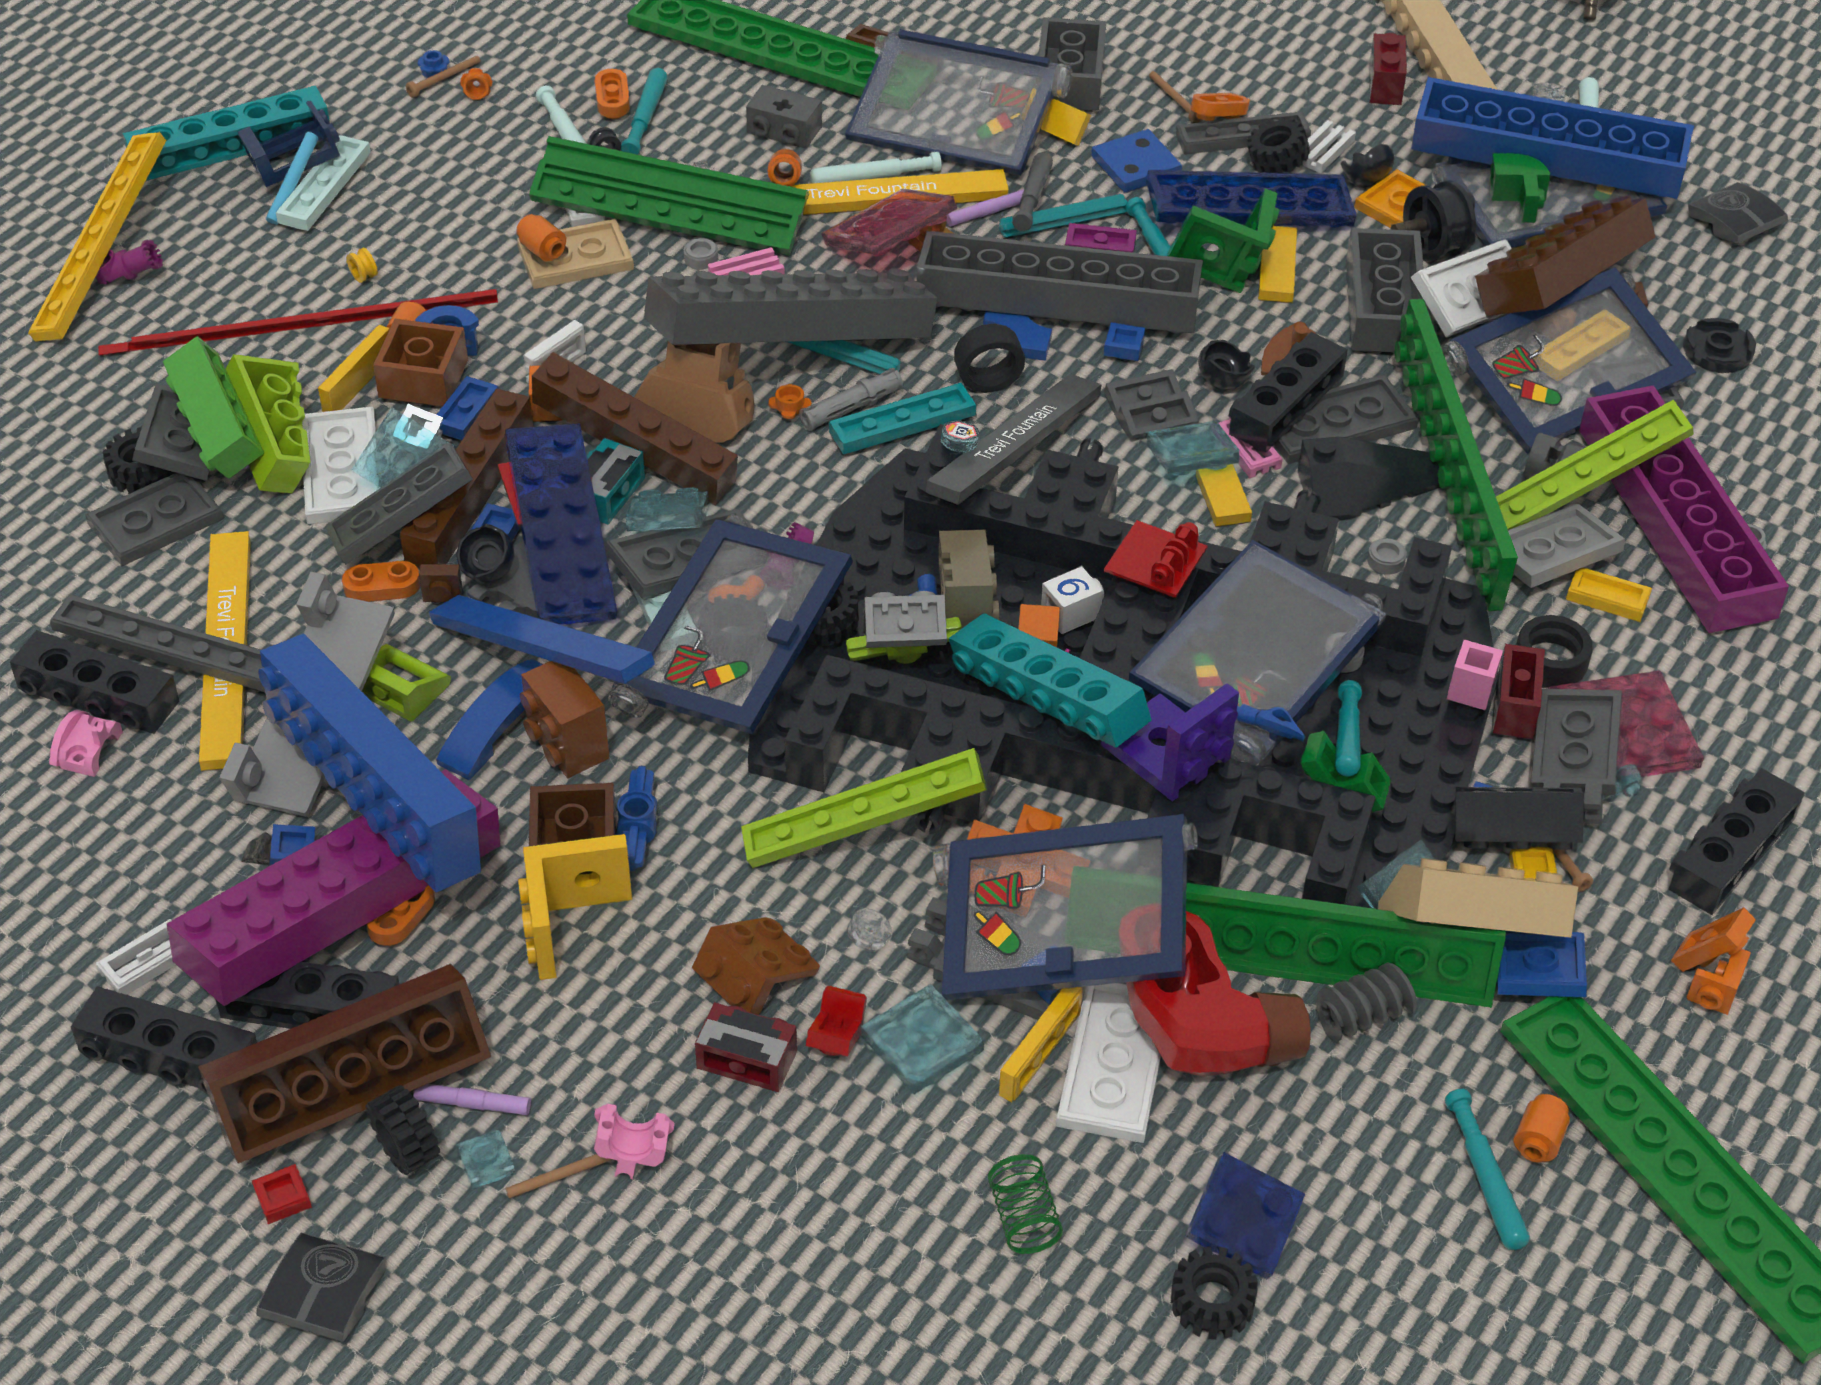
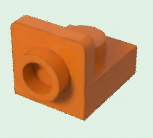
(1718, 989)

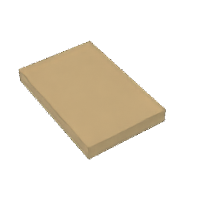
(589, 253)

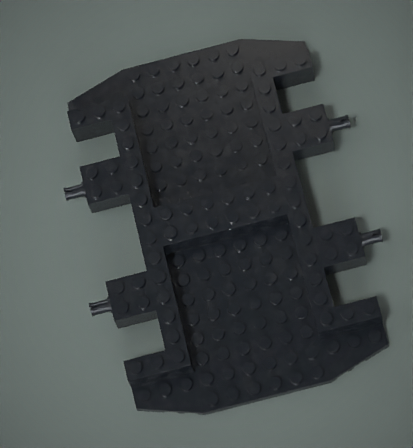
(1064, 524)

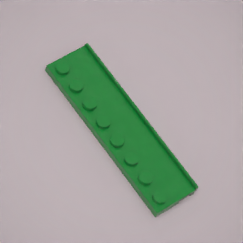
(669, 195)

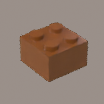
(420, 362)
(564, 718)

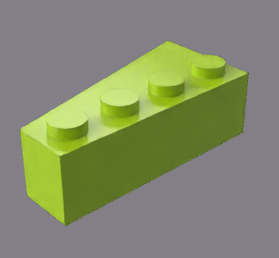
(272, 405)

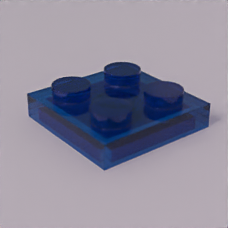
(1245, 1214)

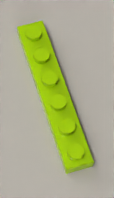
(1594, 465)
(863, 808)

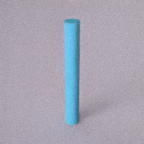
(293, 175)

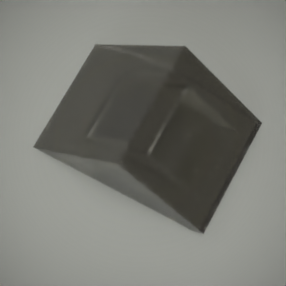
(258, 850)

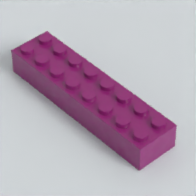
(1691, 521)
(302, 905)

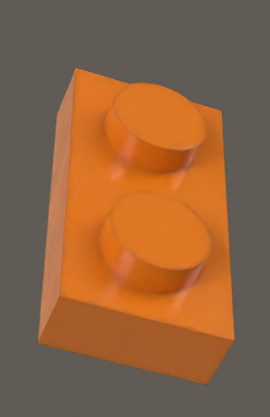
(1714, 939)

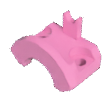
(80, 741)
(630, 1141)

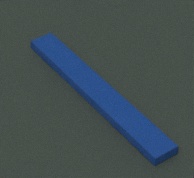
(543, 639)

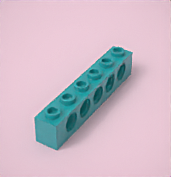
(214, 134)
(1050, 680)

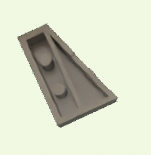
(967, 575)

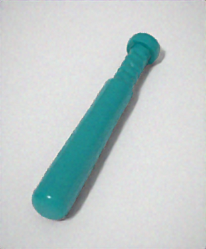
(648, 101)
(1137, 208)
(1348, 736)
(1492, 1182)

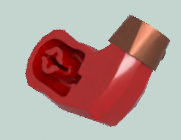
(1210, 1026)

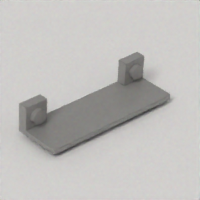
(350, 636)

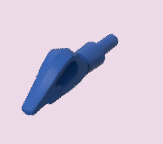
(1273, 720)

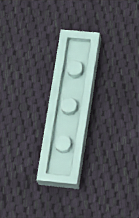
(322, 185)

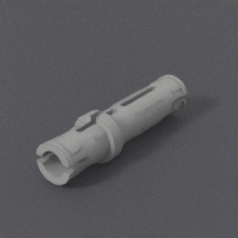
(863, 393)

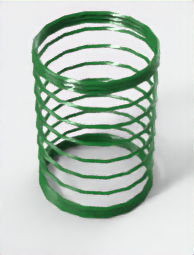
(1019, 1186)

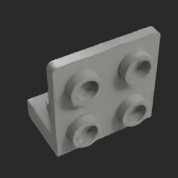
(904, 620)

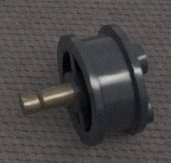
(1443, 217)

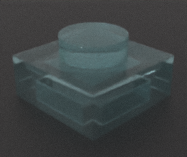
(485, 1159)

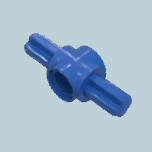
(637, 815)

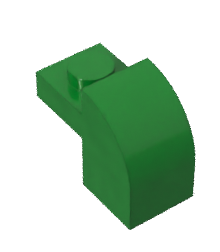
(1519, 179)
(1319, 764)

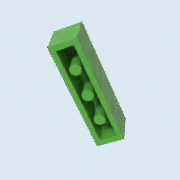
(212, 408)

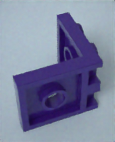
(1192, 741)

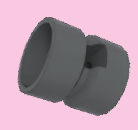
(1545, 449)

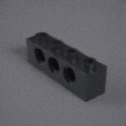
(1287, 391)
(95, 682)
(1734, 840)
(305, 994)
(153, 1037)

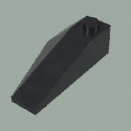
(1362, 474)

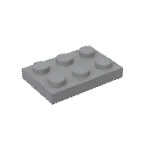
(1562, 544)

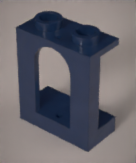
(261, 153)

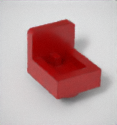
(838, 1022)

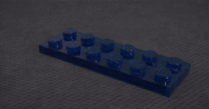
(1233, 195)
(560, 524)

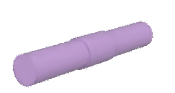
(984, 208)
(473, 1099)

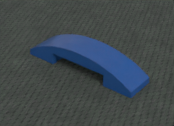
(484, 721)

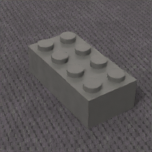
(1380, 284)

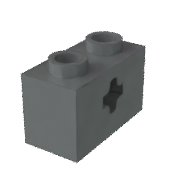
(784, 116)

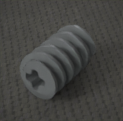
(1365, 999)

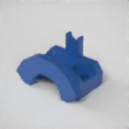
(457, 317)

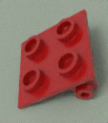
(1158, 557)

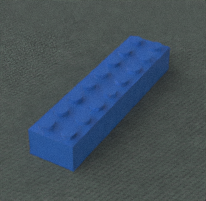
(1565, 136)
(371, 763)

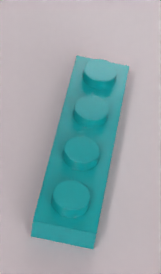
(902, 418)

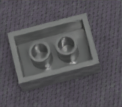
(1081, 46)

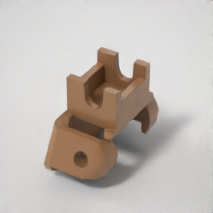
(693, 389)

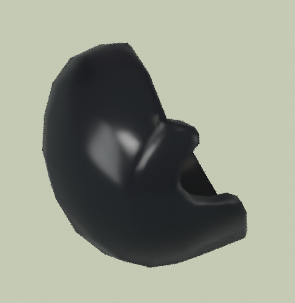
(1369, 167)
(1224, 364)
(485, 554)

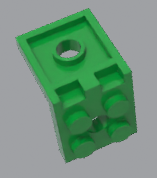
(1238, 244)

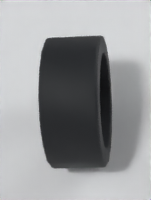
(983, 339)
(1565, 633)

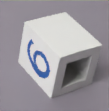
(1077, 597)

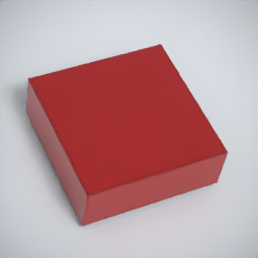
(281, 1194)

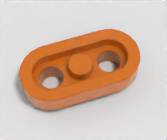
(612, 93)
(1219, 104)
(381, 581)
(401, 920)

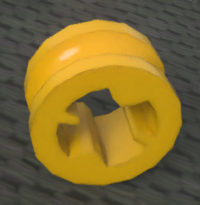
(362, 265)

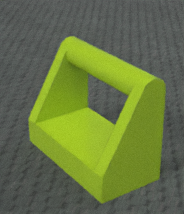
(399, 694)

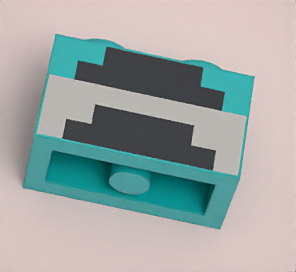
(615, 476)

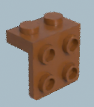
(749, 958)

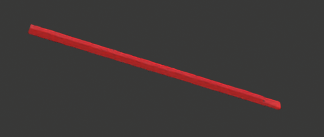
(293, 322)

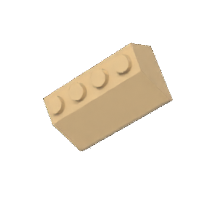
(1482, 899)

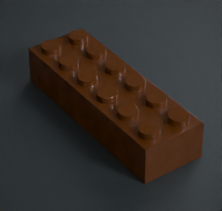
(1565, 256)
(344, 1061)

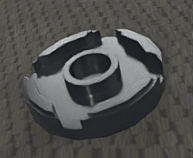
(1719, 345)

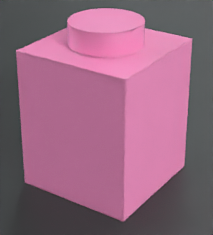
(1474, 674)

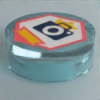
(960, 436)

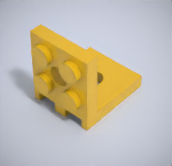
(556, 884)

